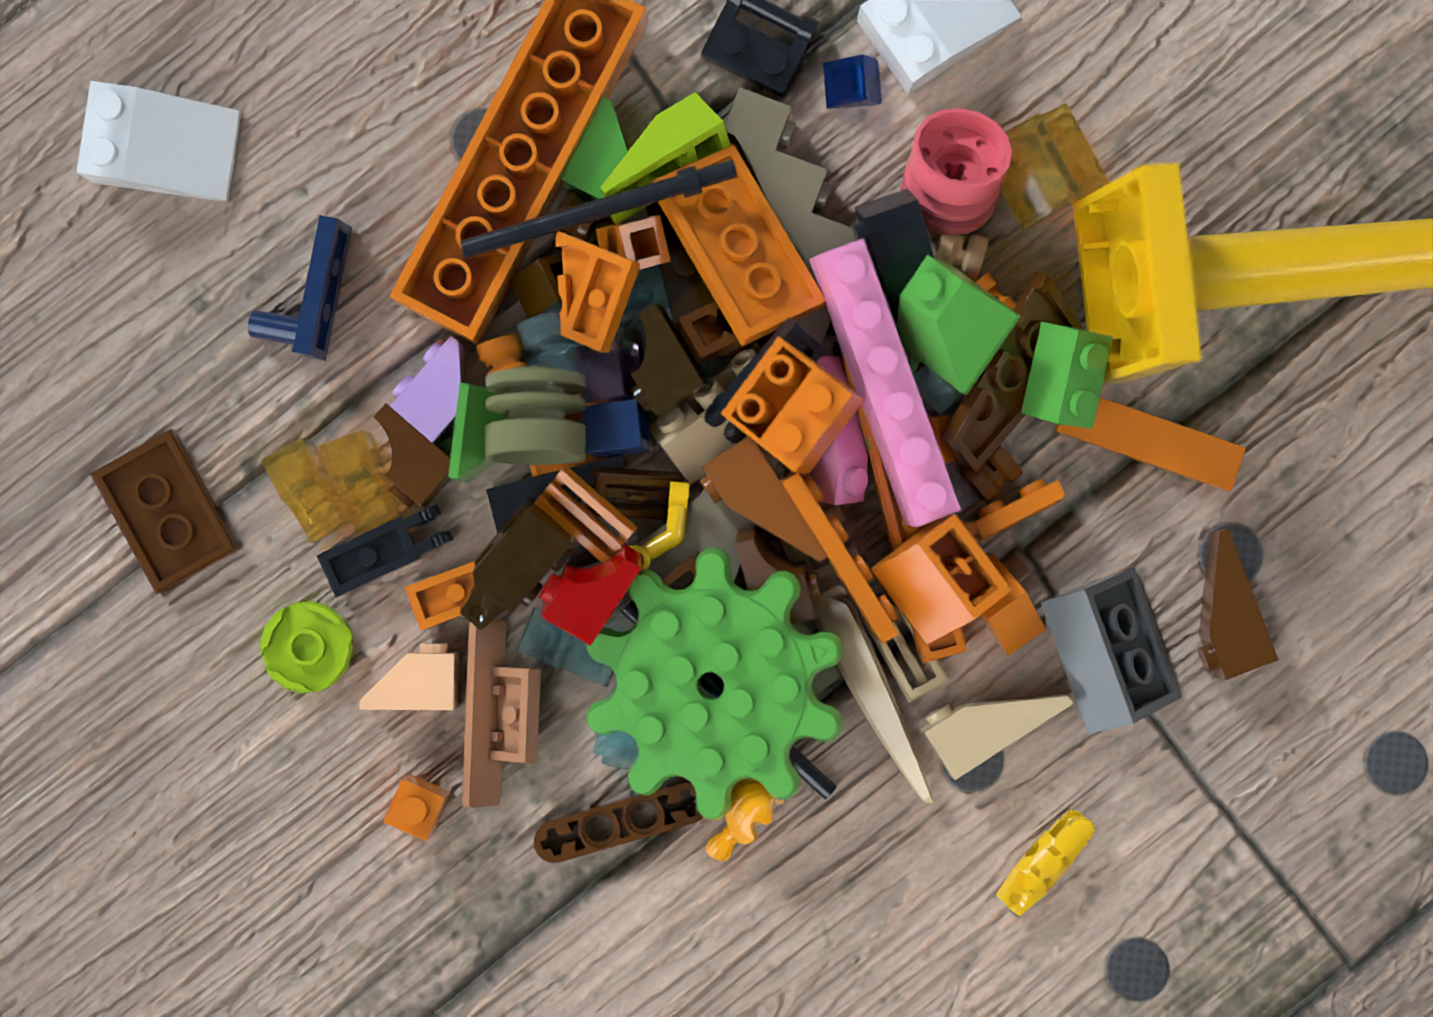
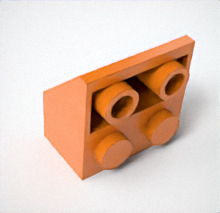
(792, 406)
(940, 578)

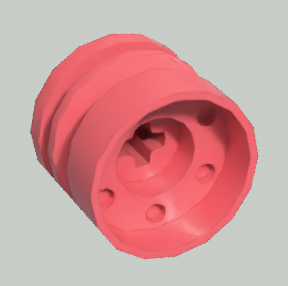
(957, 169)

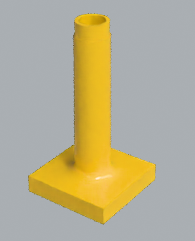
(1150, 278)

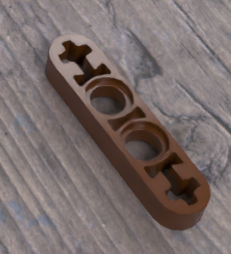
(623, 827)

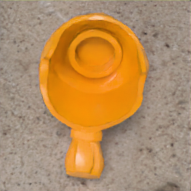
(749, 807)

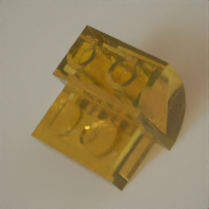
(1049, 166)

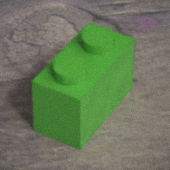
(1067, 375)

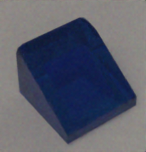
(852, 82)

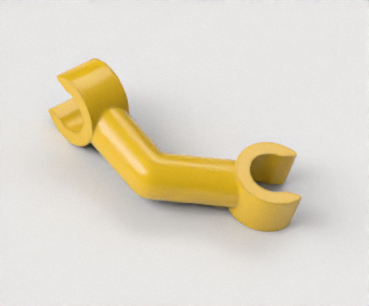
(675, 528)

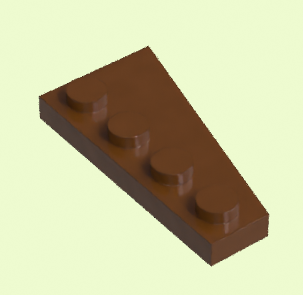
(998, 395)

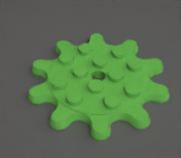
(764, 674)

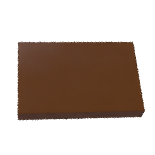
(165, 511)

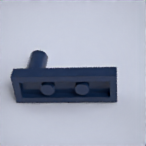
(313, 328)

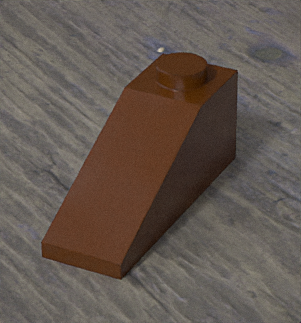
(1230, 619)

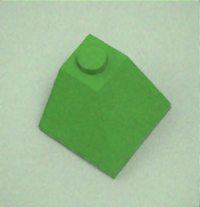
(951, 323)
(469, 435)

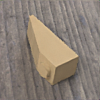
(979, 730)

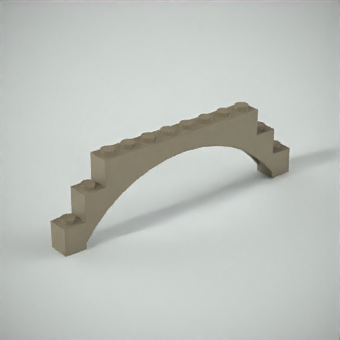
(793, 192)

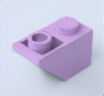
(432, 395)

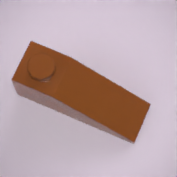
(754, 492)

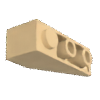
(683, 430)

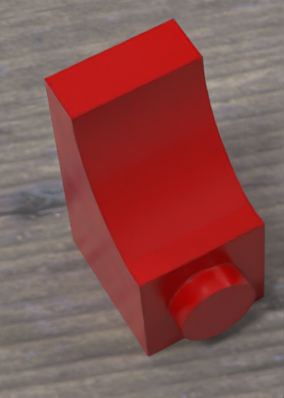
(586, 597)

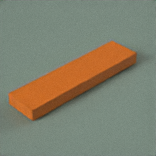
(1161, 444)

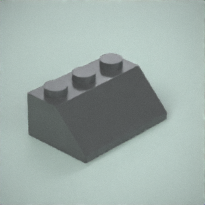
(1111, 651)

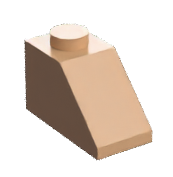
(418, 682)

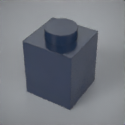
(616, 429)

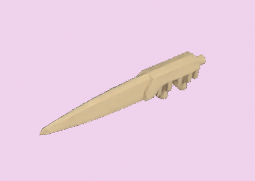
(861, 664)

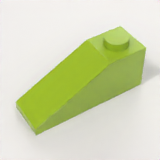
(668, 143)

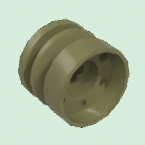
(535, 411)

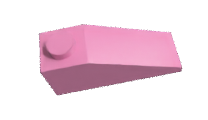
(843, 467)

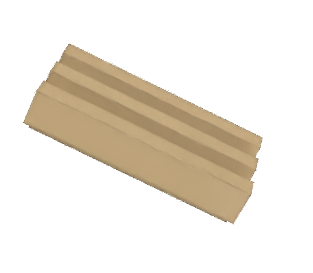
(924, 684)

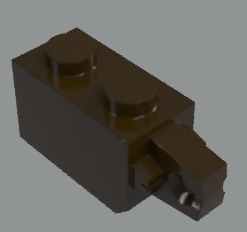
(515, 563)

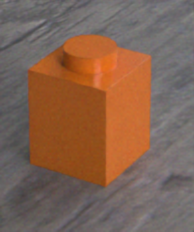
(637, 240)
(417, 807)

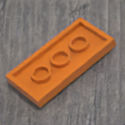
(742, 252)

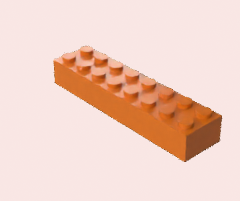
(518, 159)

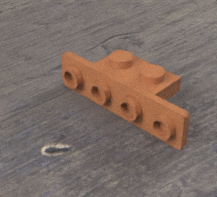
(499, 715)

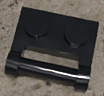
(753, 53)

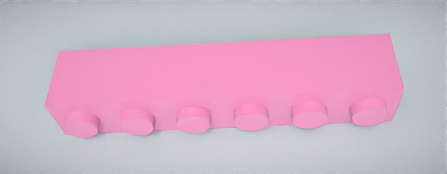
(885, 383)

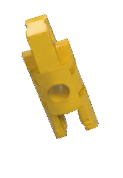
(1046, 861)

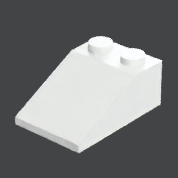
(931, 35)
(158, 142)

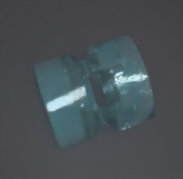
(544, 340)

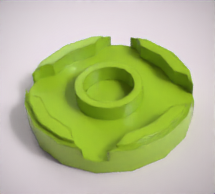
(307, 647)

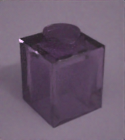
(608, 374)

